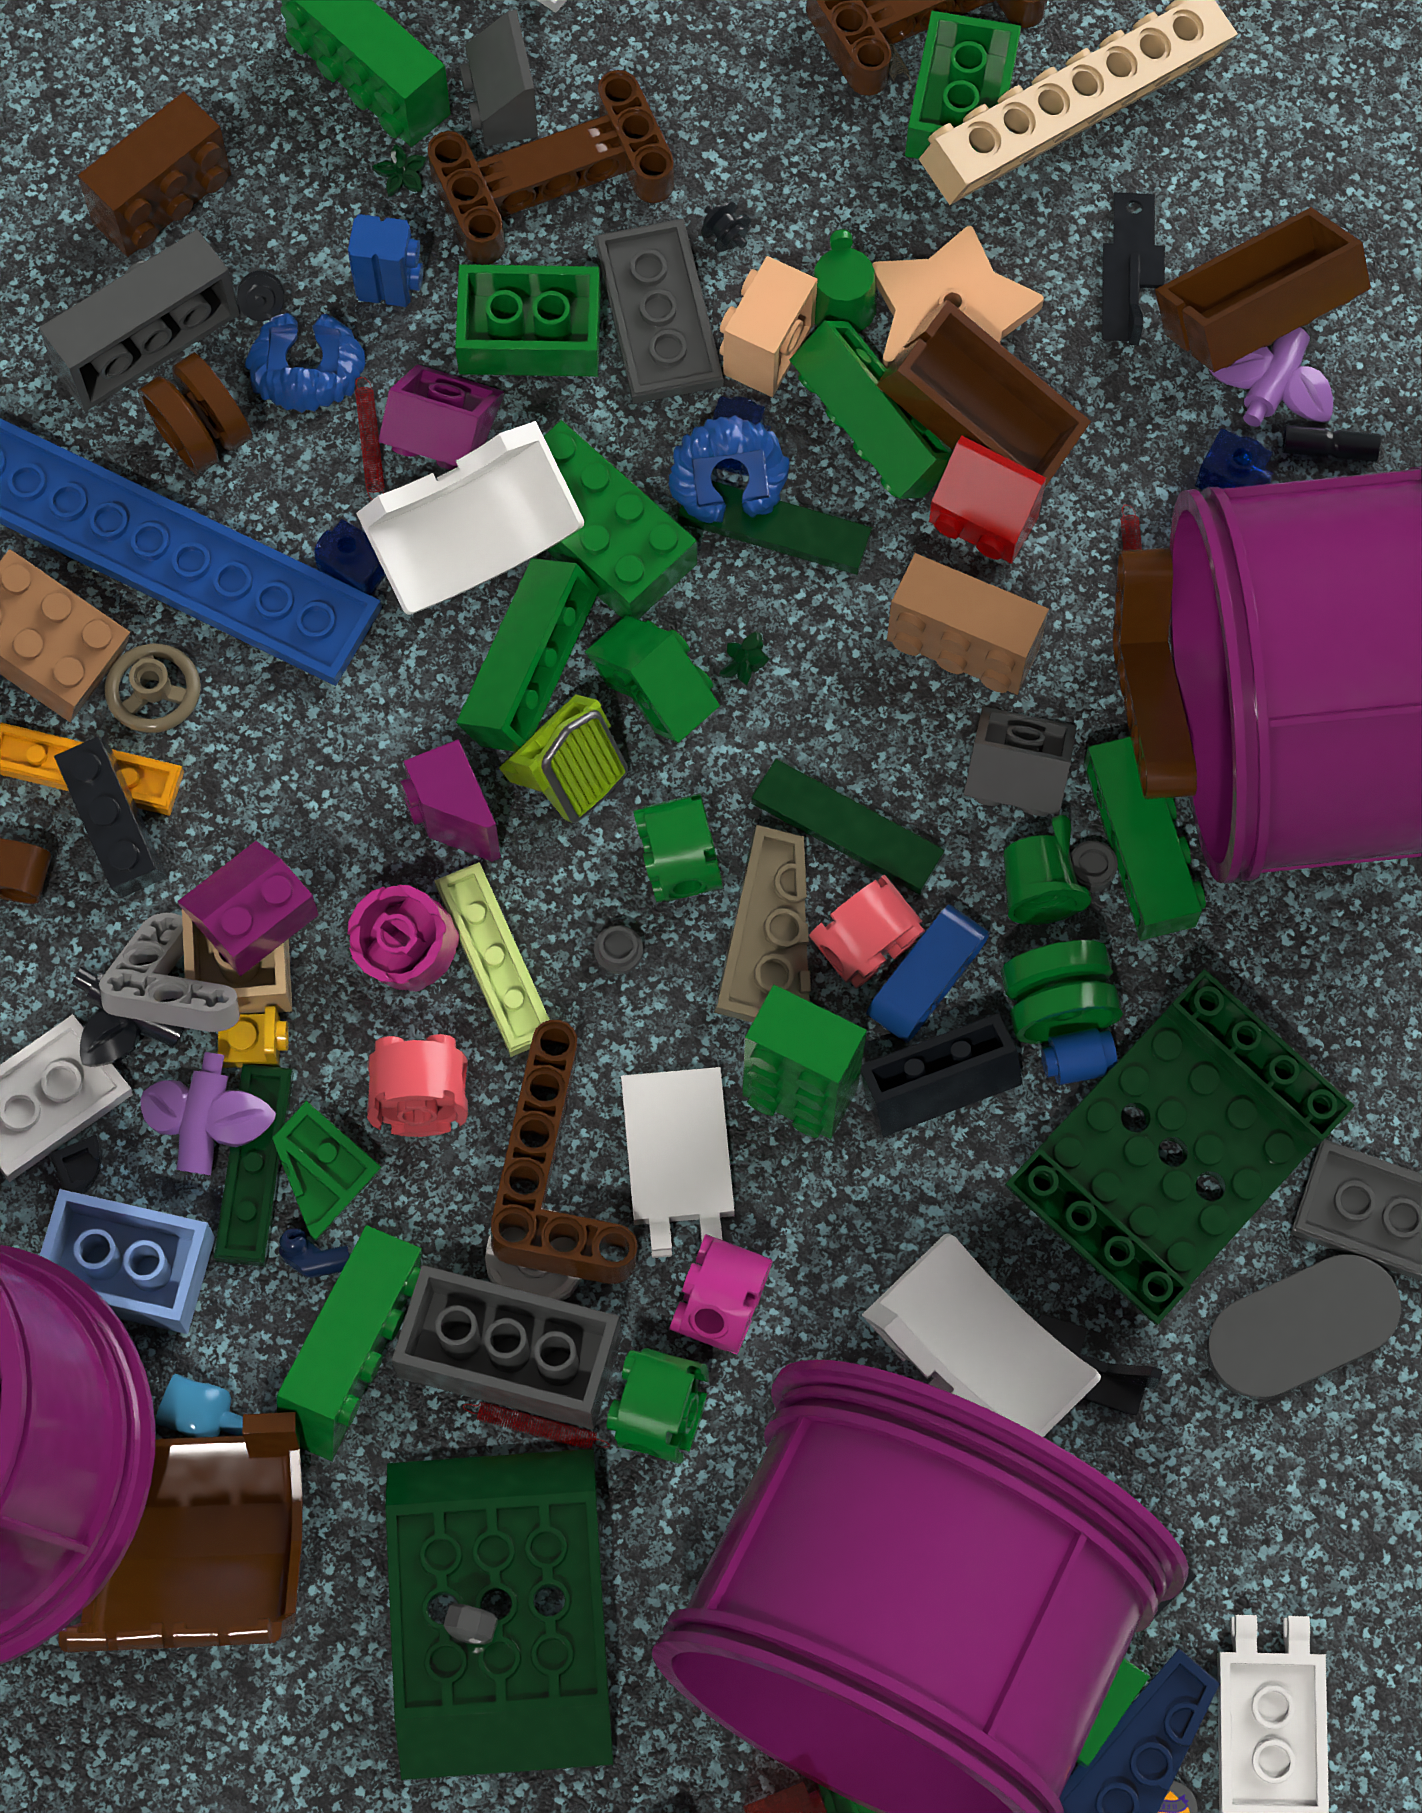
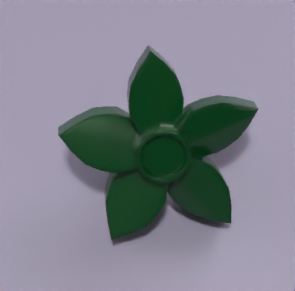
(401, 171)
(745, 658)

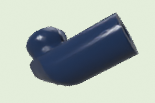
(308, 1258)

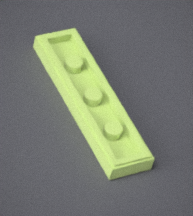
(493, 956)

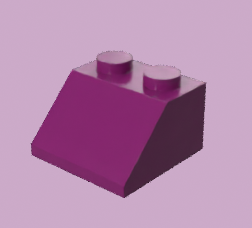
(438, 415)
(449, 801)
(250, 906)

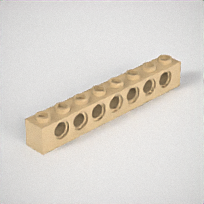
(1107, 81)

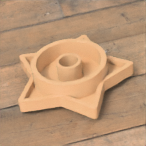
(955, 274)

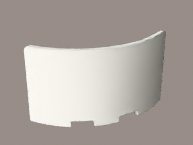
(473, 521)
(978, 1340)

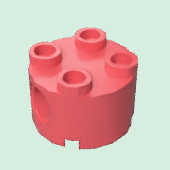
(867, 929)
(417, 1085)

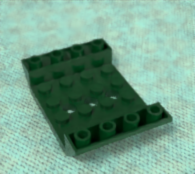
(1234, 1106)
(542, 1682)

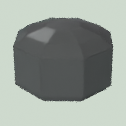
(470, 1624)

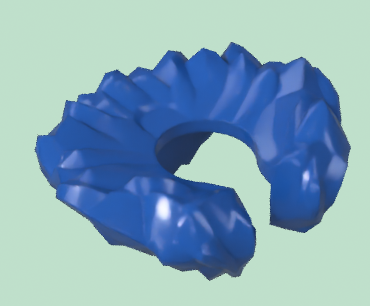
(298, 386)
(721, 440)

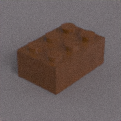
(155, 174)

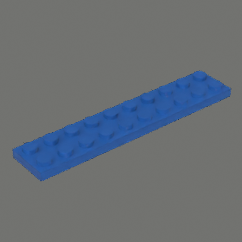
(181, 556)

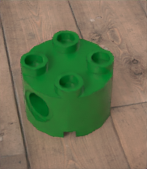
(678, 848)
(658, 1404)

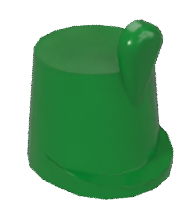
(845, 284)
(1042, 878)

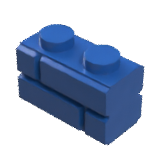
(384, 260)

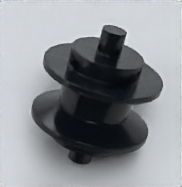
(725, 226)
(260, 295)

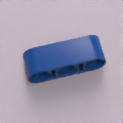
(927, 973)

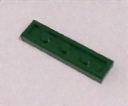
(790, 531)
(847, 826)
(253, 1175)

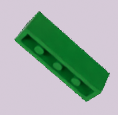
(845, 376)
(528, 655)
(1145, 844)

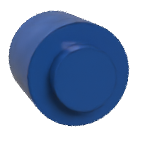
(1079, 1056)

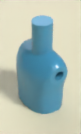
(197, 1409)

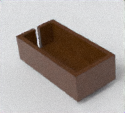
(1263, 289)
(973, 387)

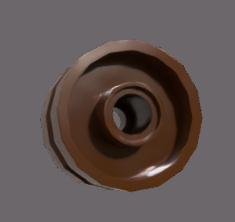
(195, 413)

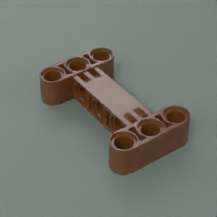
(888, 22)
(551, 167)

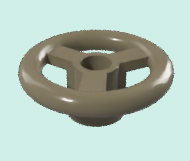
(146, 670)

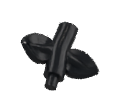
(113, 1037)

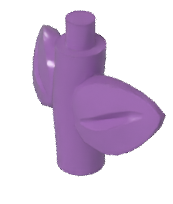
(1279, 377)
(204, 1114)

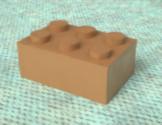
(966, 625)
(53, 638)

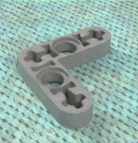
(137, 989)

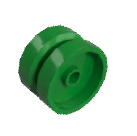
(1061, 990)

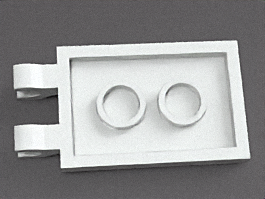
(51, 1097)
(677, 1152)
(1272, 1723)

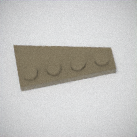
(768, 927)

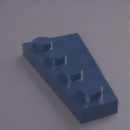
(1146, 1745)

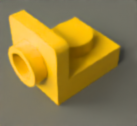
(254, 1040)

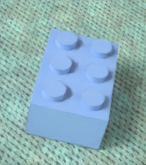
(131, 1256)

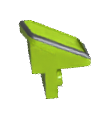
(570, 759)

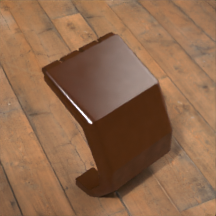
(212, 1547)

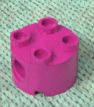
(402, 937)
(721, 1294)

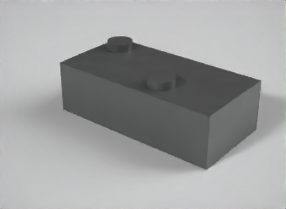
(140, 320)
(507, 1347)

